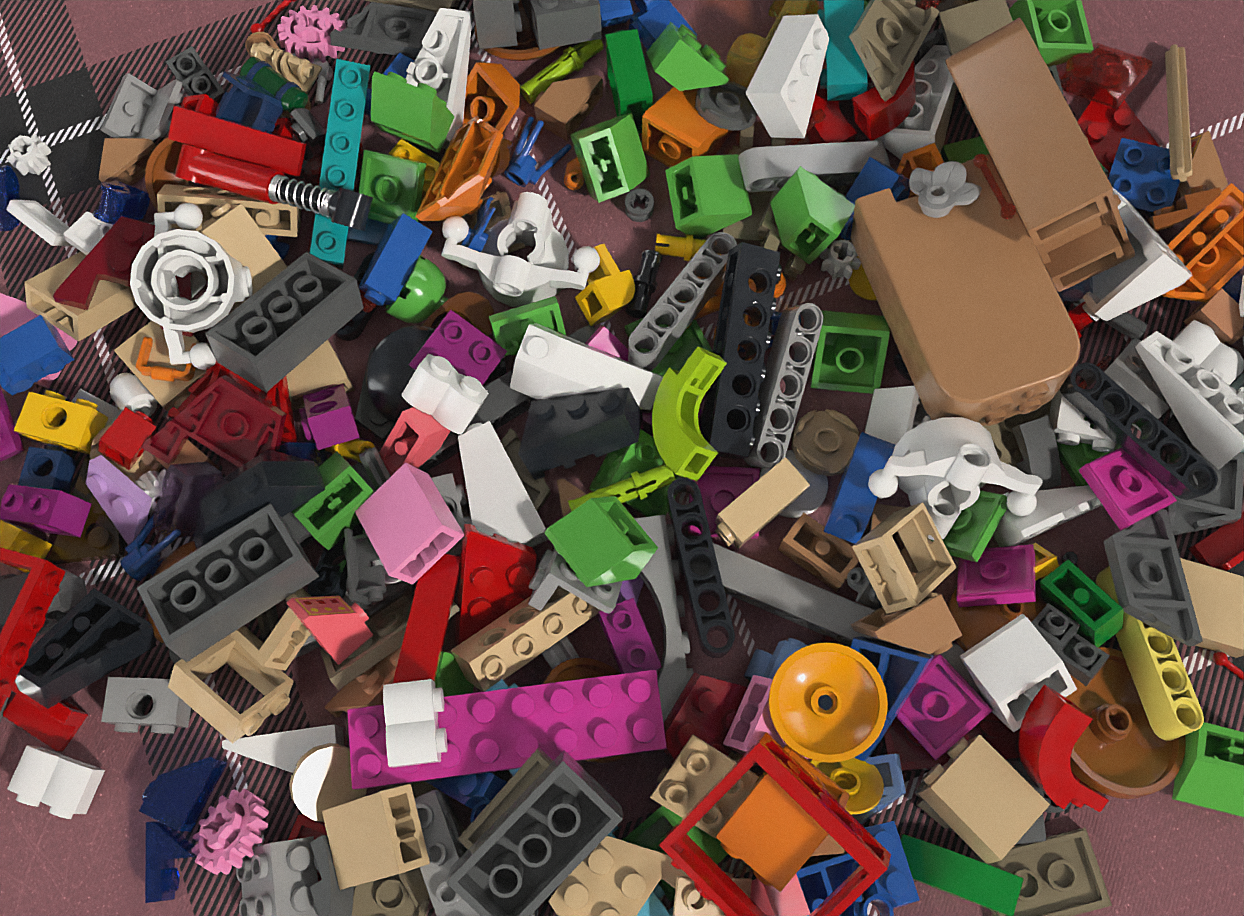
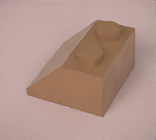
(922, 627)

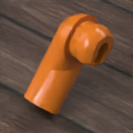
(573, 175)

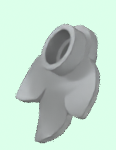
(942, 188)

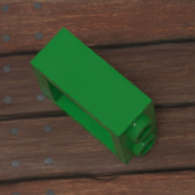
(628, 75)

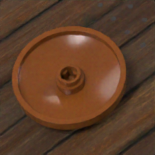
(1119, 748)

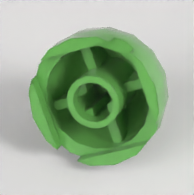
(420, 294)

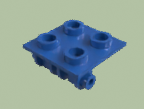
(1143, 175)

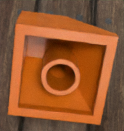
(491, 95)

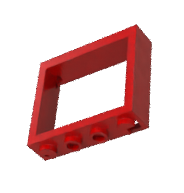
(26, 615)
(814, 799)

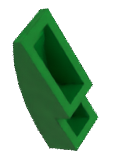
(962, 876)

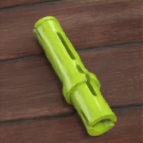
(571, 60)
(636, 486)

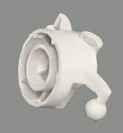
(177, 254)
(511, 277)
(945, 468)

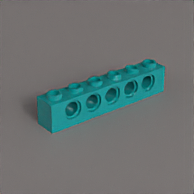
(340, 154)

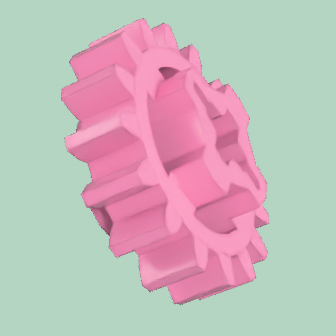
(309, 33)
(230, 832)

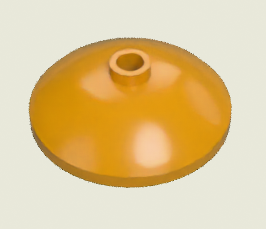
(856, 698)

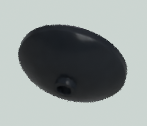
(390, 371)

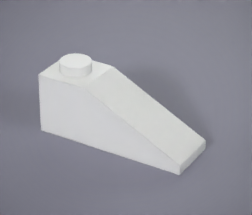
(286, 747)

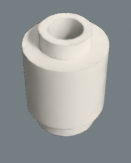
(130, 393)

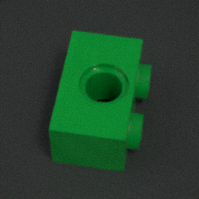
(1084, 602)

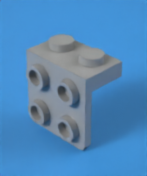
(141, 110)
(1134, 377)
(556, 572)
(278, 879)

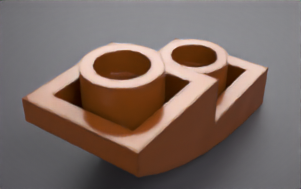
(1187, 206)

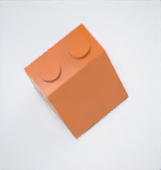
(676, 130)
(774, 830)

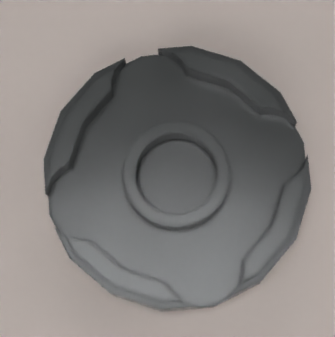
(726, 106)

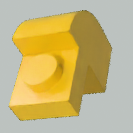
(607, 289)
(22, 542)

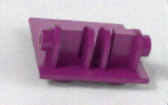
(463, 346)

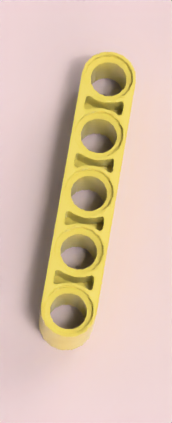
(1156, 673)

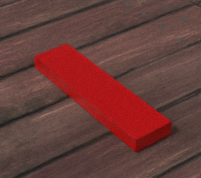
(237, 141)
(428, 621)

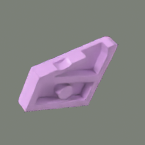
(119, 497)

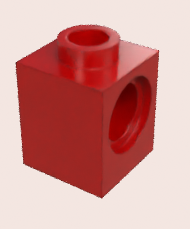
(126, 436)

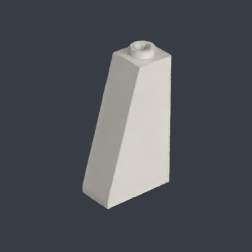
(495, 490)

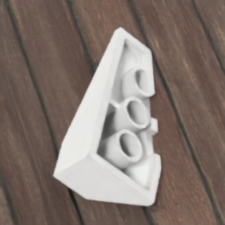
(1200, 400)

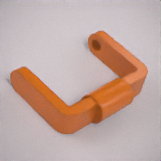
(160, 372)

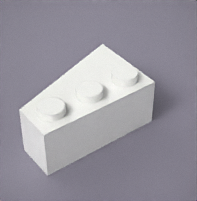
(789, 76)

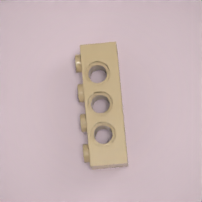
(271, 219)
(519, 637)

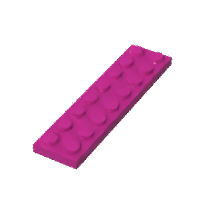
(508, 725)

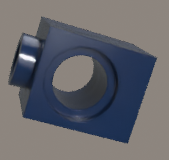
(37, 463)

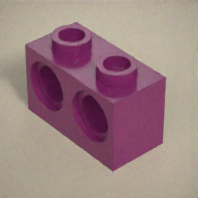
(328, 417)
(44, 510)
(628, 638)

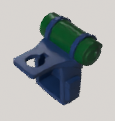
(259, 96)

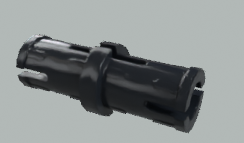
(644, 283)

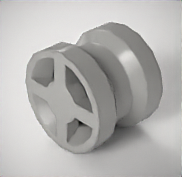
(559, 653)

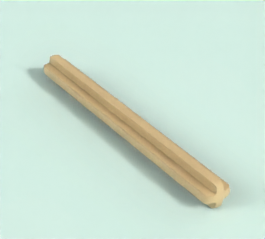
(1178, 114)

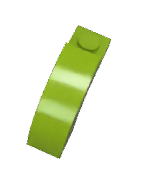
(676, 414)

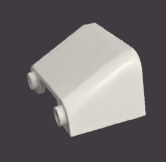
(1139, 279)

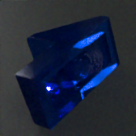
(162, 849)

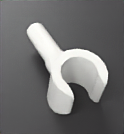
(325, 74)

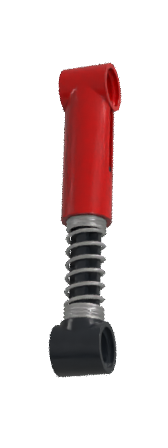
(272, 186)

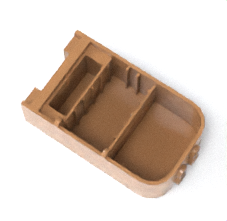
(1041, 155)
(967, 303)

